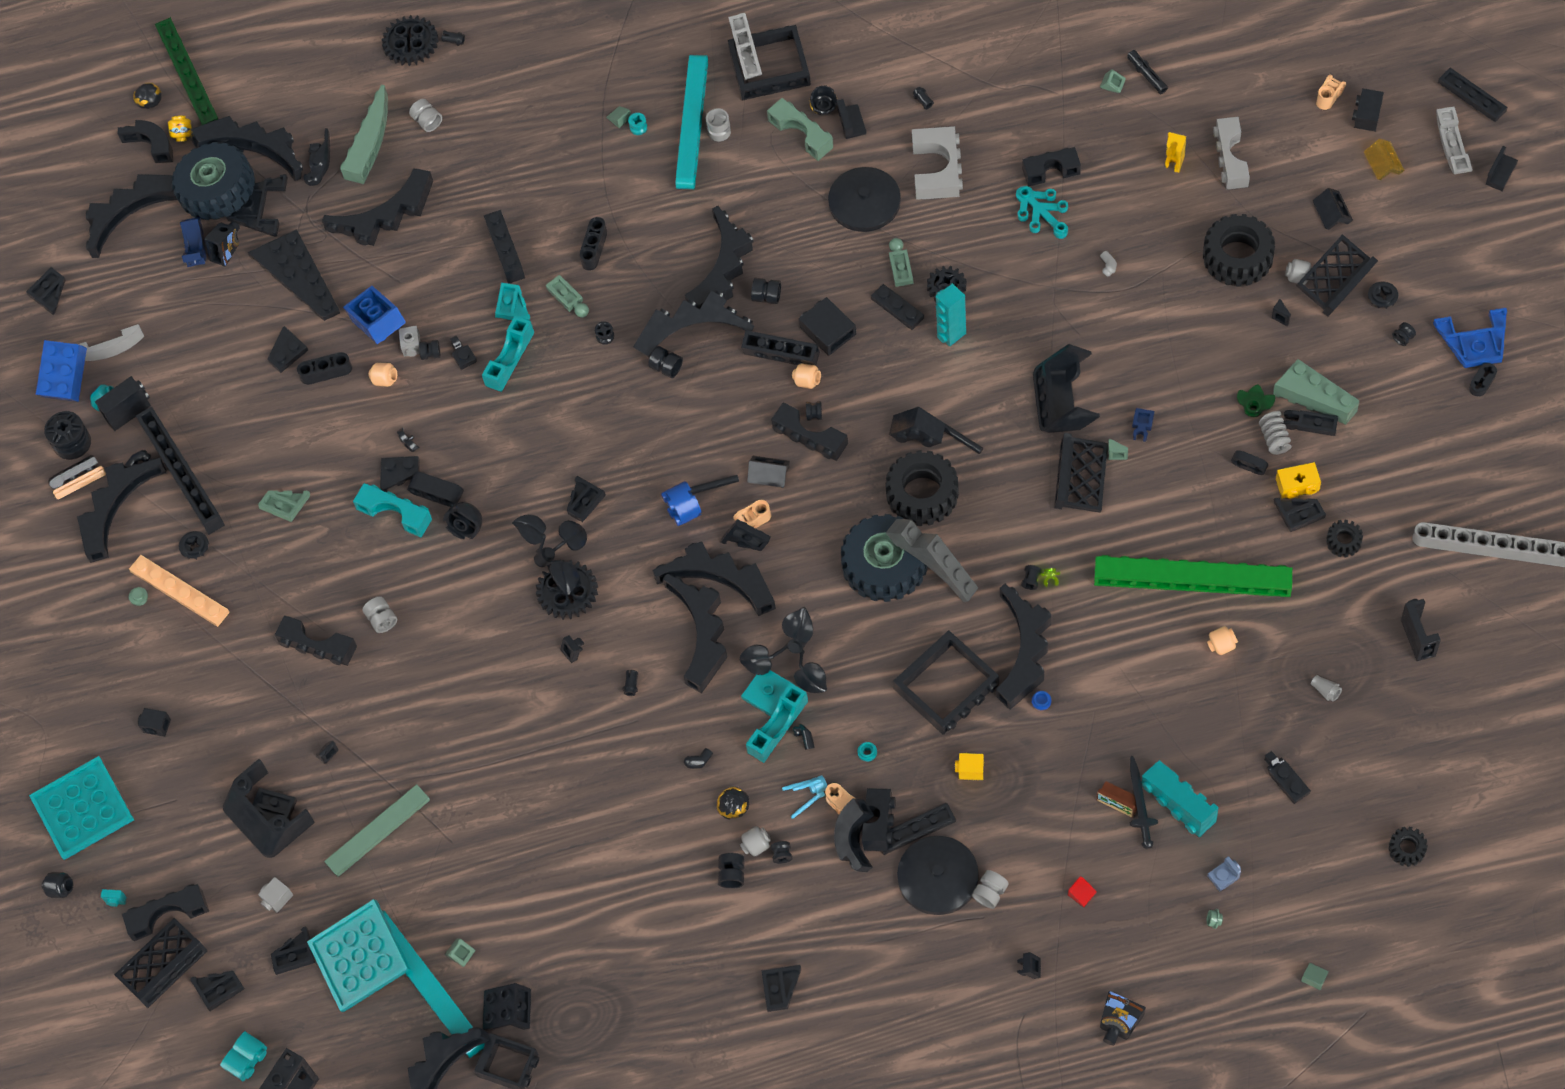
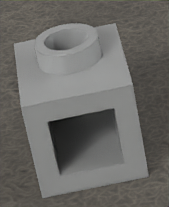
(409, 340)
(274, 895)

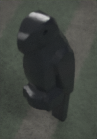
(318, 161)

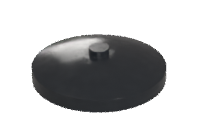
(864, 199)
(937, 875)

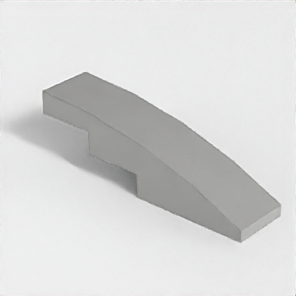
(745, 46)

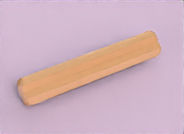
(79, 482)

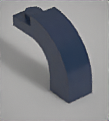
(194, 242)

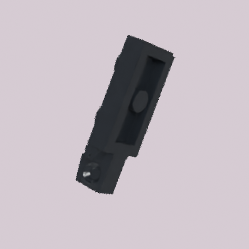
(1286, 778)

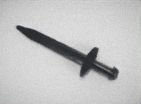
(1143, 821)

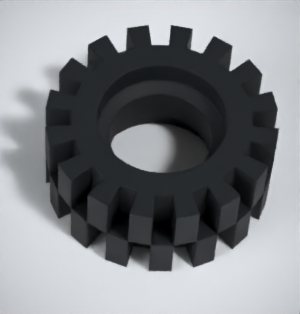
(1342, 548)
(1416, 838)

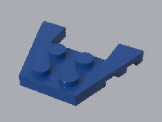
(1476, 346)

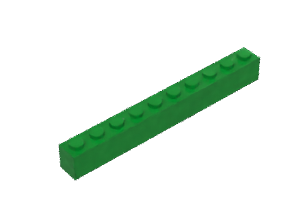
(1193, 576)

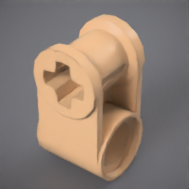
(1329, 92)
(751, 514)
(840, 801)

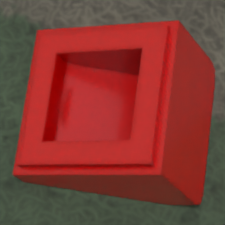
(1081, 891)

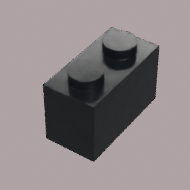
(1368, 110)

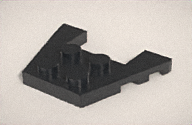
(251, 213)

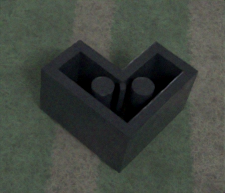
(917, 425)

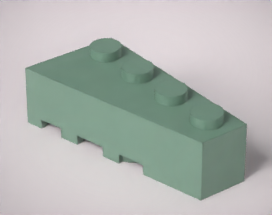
(1315, 392)

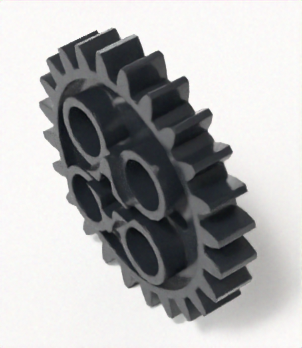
(422, 42)
(550, 595)

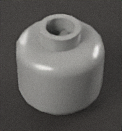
(1297, 270)
(755, 841)

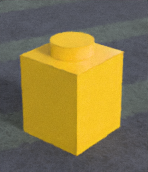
(970, 766)

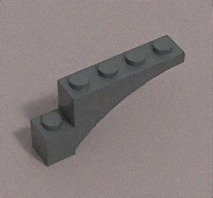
(934, 554)

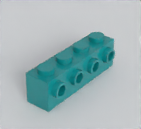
(950, 315)

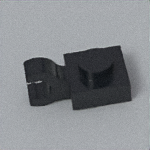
(462, 355)

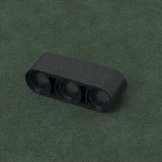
(591, 250)
(318, 374)
(435, 489)

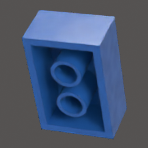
(374, 314)
(61, 371)

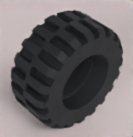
(1243, 230)
(922, 466)

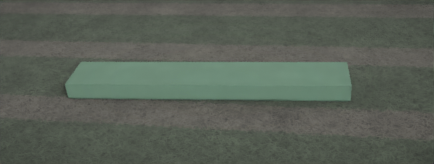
(377, 830)

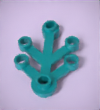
(1041, 209)

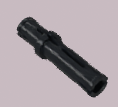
(1142, 66)

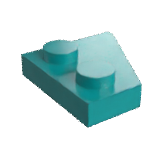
(511, 303)

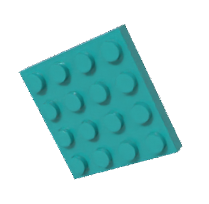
(81, 807)
(358, 955)

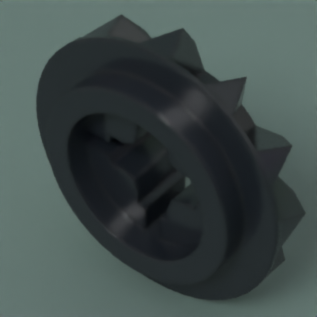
(1388, 289)
(190, 539)

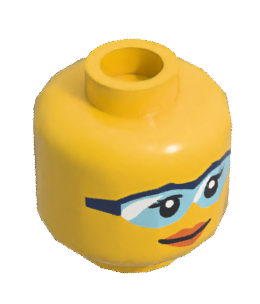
(179, 128)

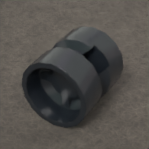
(766, 290)
(665, 361)
(731, 870)

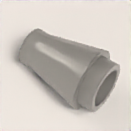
(1329, 689)

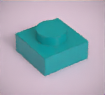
(113, 897)

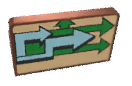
(1117, 799)

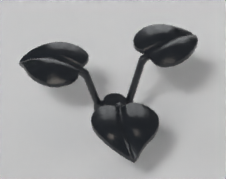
(572, 533)
(800, 629)

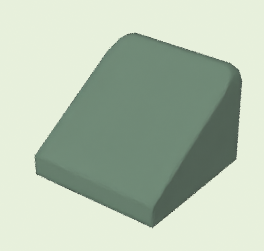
(1113, 81)
(619, 116)
(1117, 451)
(460, 952)
(1314, 976)

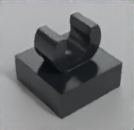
(571, 648)
(1031, 965)

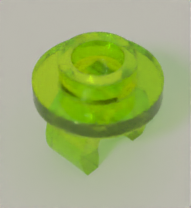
(1050, 573)

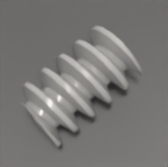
(1275, 433)

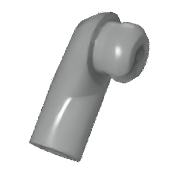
(1110, 264)

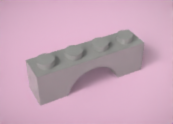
(1235, 171)

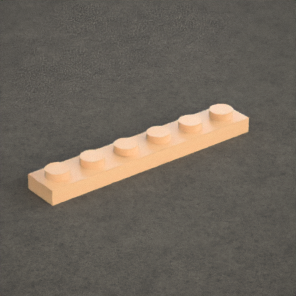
(179, 590)

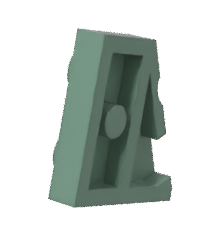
(284, 504)

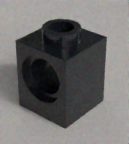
(154, 722)

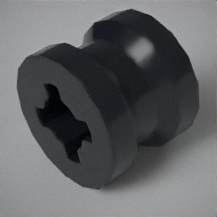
(604, 333)
(1403, 334)
(814, 410)
(781, 852)

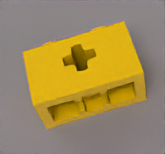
(1298, 480)

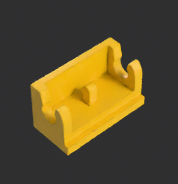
(1175, 150)

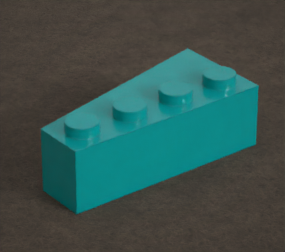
(1180, 799)

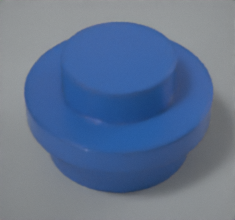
(1041, 700)

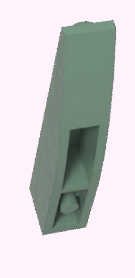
(367, 141)

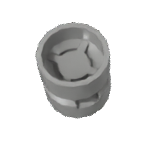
(425, 115)
(718, 124)
(379, 614)
(990, 889)

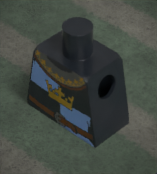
(222, 242)
(1120, 1017)

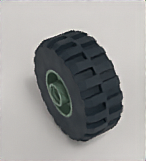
(213, 181)
(878, 565)

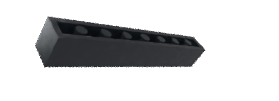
(180, 470)

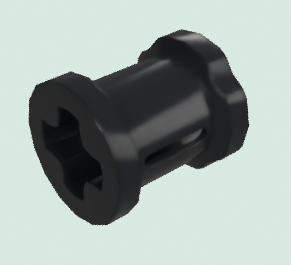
(1031, 577)

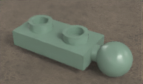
(900, 263)
(567, 296)

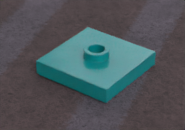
(765, 691)

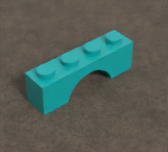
(517, 338)
(373, 500)
(787, 710)

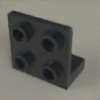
(507, 1007)

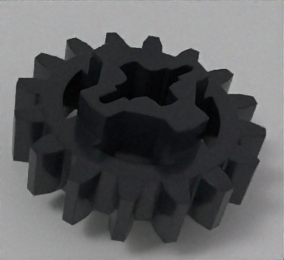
(945, 278)

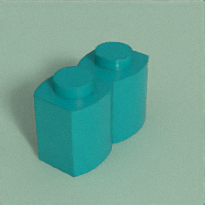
(244, 1056)

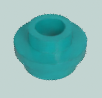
(867, 746)

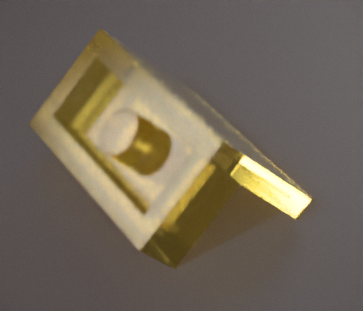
(1383, 159)

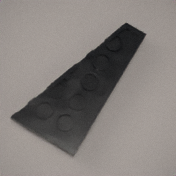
(295, 269)

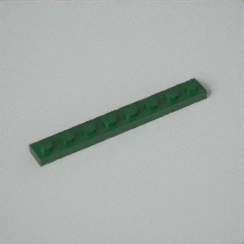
(186, 71)

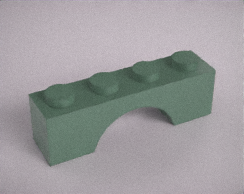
(785, 116)

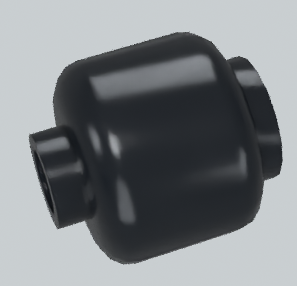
(57, 885)

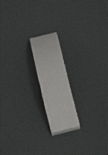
(1451, 140)
(113, 347)

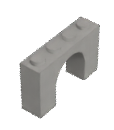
(942, 142)

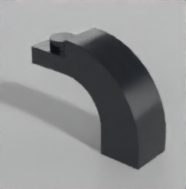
(151, 133)
(848, 833)

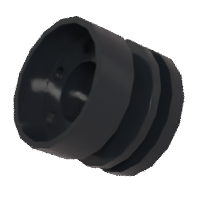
(67, 435)

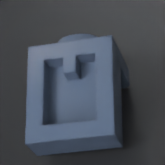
(1225, 874)

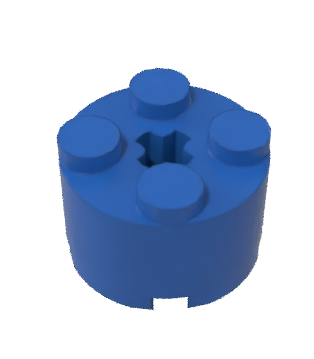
(681, 503)

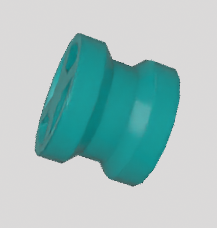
(639, 128)

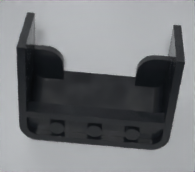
(1054, 391)
(267, 836)

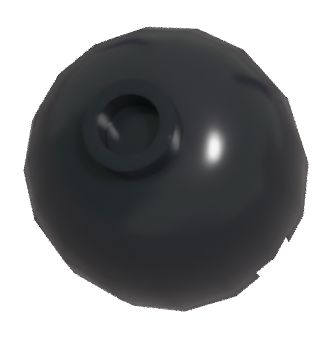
(463, 520)

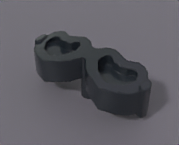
(407, 441)

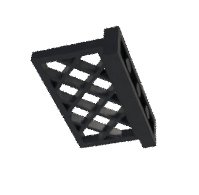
(1344, 288)
(1064, 473)
(169, 971)

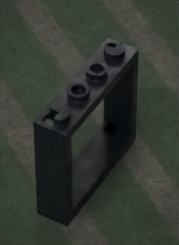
(778, 83)
(924, 661)
(286, 1069)

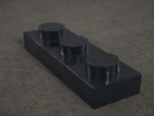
(897, 306)

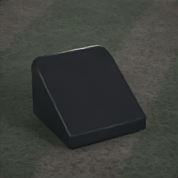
(1281, 313)
(327, 752)

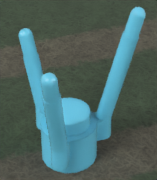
(816, 785)

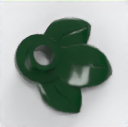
(1255, 399)

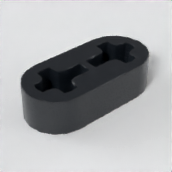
(1486, 381)
(1249, 462)

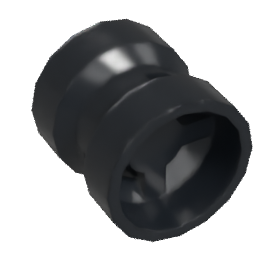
(429, 349)

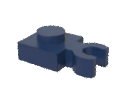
(1142, 422)

